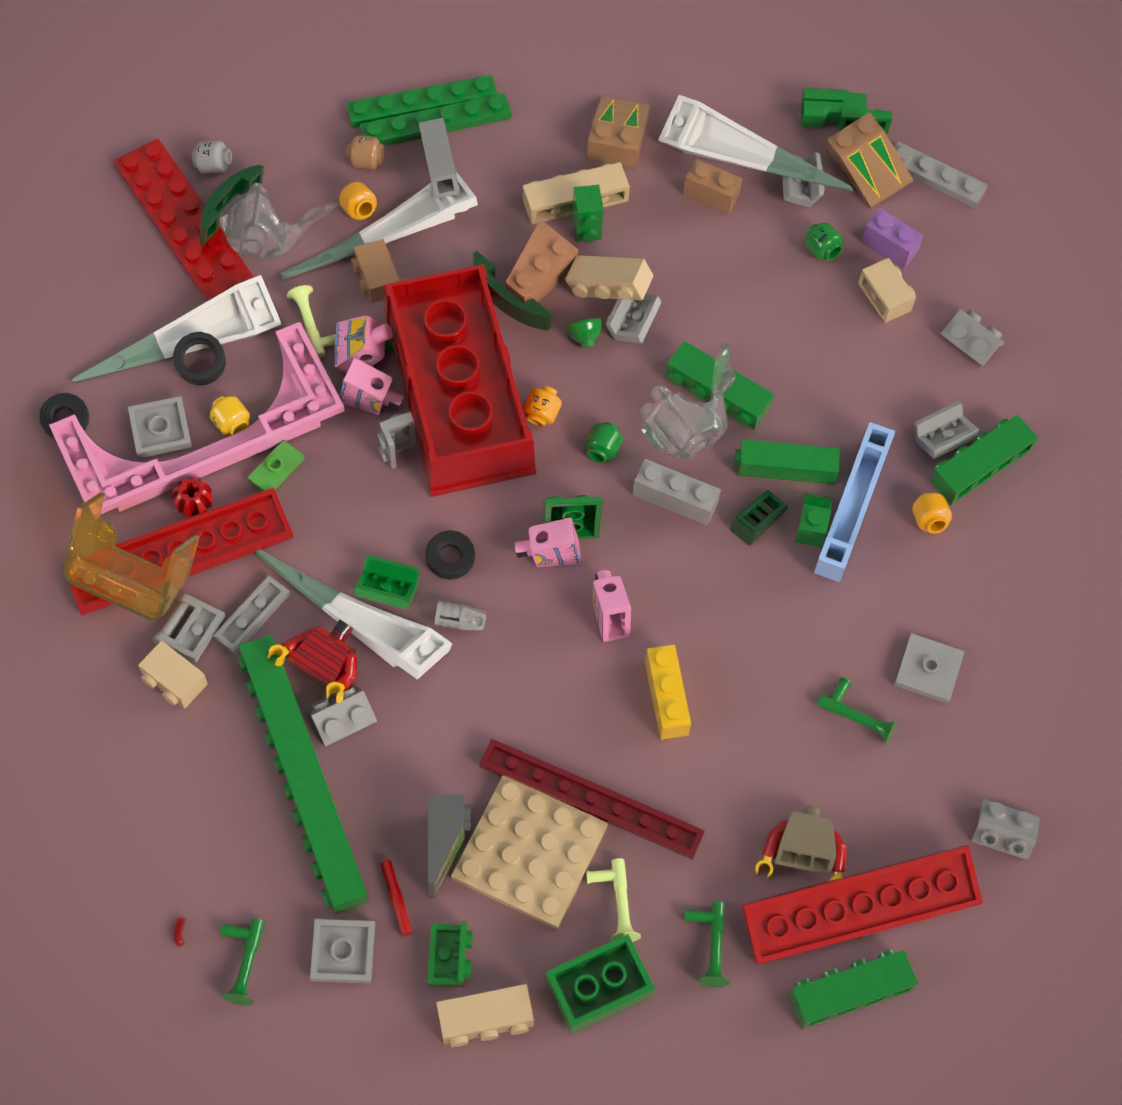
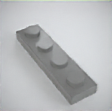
(941, 176)

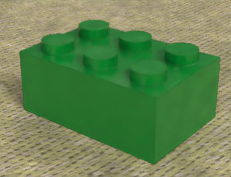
(599, 984)

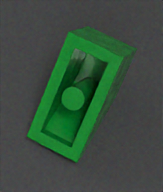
(814, 520)

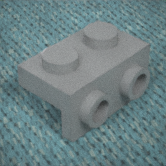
(801, 191)
(632, 318)
(973, 337)
(944, 430)
(396, 436)
(341, 719)
(1006, 829)

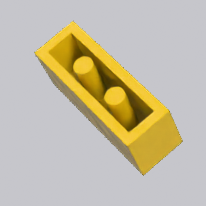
(667, 692)

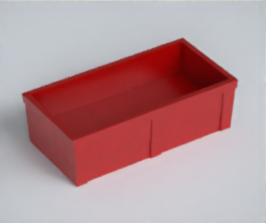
(458, 381)

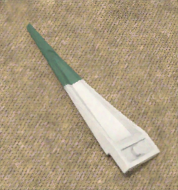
(710, 135)
(410, 217)
(229, 317)
(390, 636)

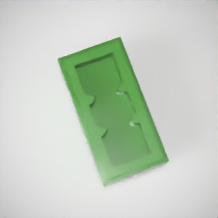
(276, 467)

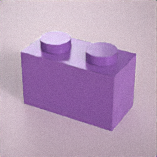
(892, 238)

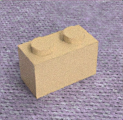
(887, 290)
(172, 675)

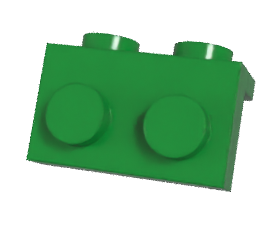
(387, 582)
(448, 955)

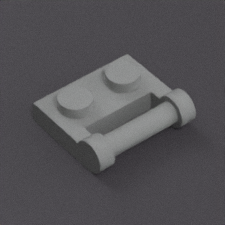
(196, 631)

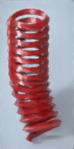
(178, 932)

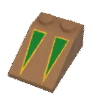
(617, 131)
(869, 160)

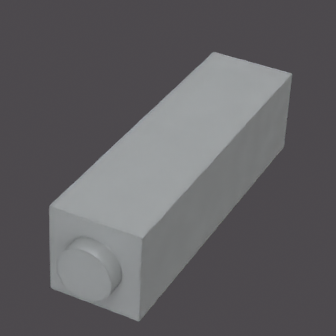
(439, 158)

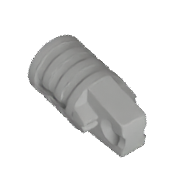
(459, 616)

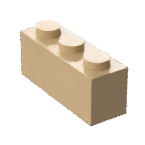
(609, 277)
(485, 1015)

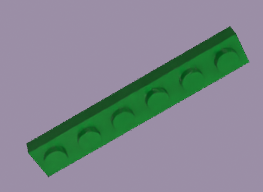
(419, 99)
(455, 116)

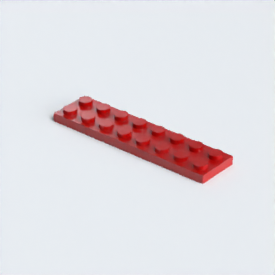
(178, 215)
(223, 537)
(861, 904)

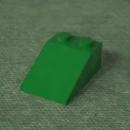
(582, 509)

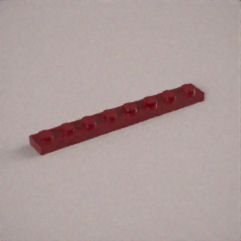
(593, 799)

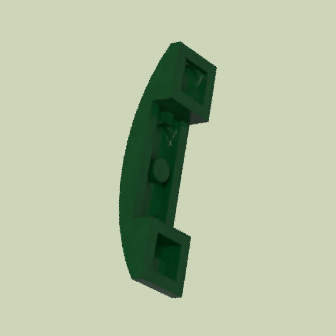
(231, 187)
(529, 314)

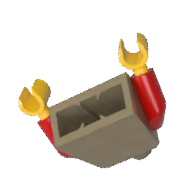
(805, 844)

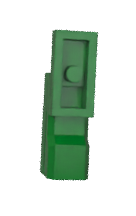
(837, 107)

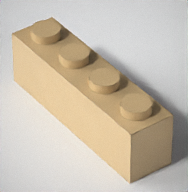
(554, 196)

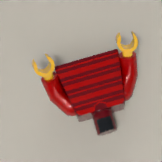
(322, 657)

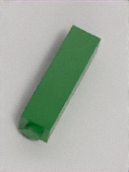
(787, 461)

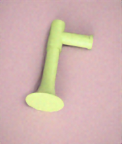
(301, 296)
(618, 876)

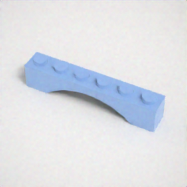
(854, 502)

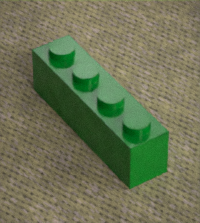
(694, 372)
(983, 459)
(852, 988)

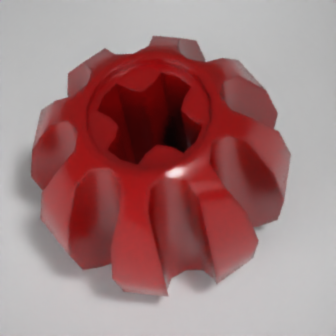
(192, 496)

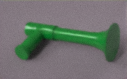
(835, 706)
(716, 917)
(252, 935)

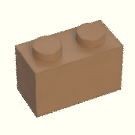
(712, 186)
(375, 268)

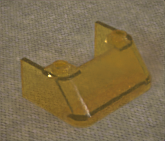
(118, 575)

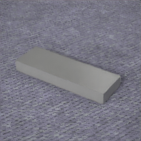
(251, 614)

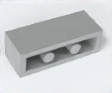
(676, 492)

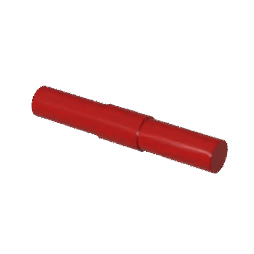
(396, 898)

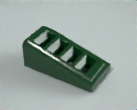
(746, 528)

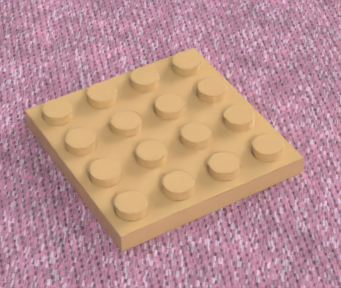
(530, 852)

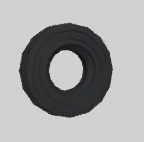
(63, 401)
(454, 570)

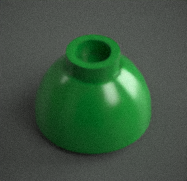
(584, 331)

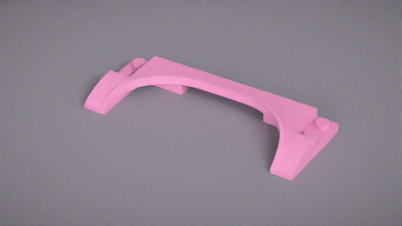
(299, 407)

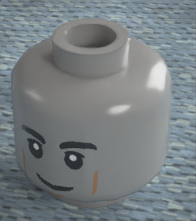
(211, 157)

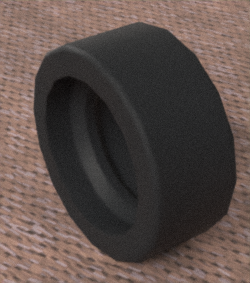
(199, 338)

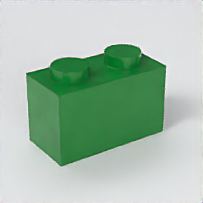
(587, 213)

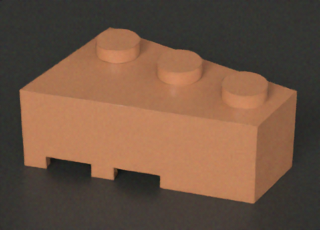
(541, 264)

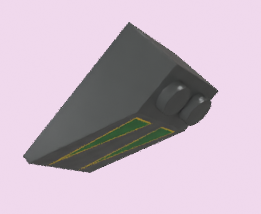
(446, 834)

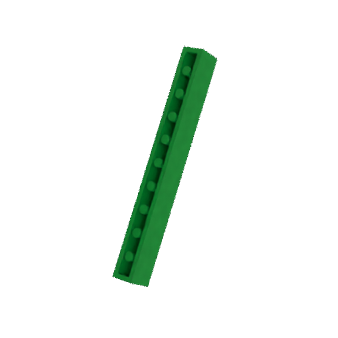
(304, 777)

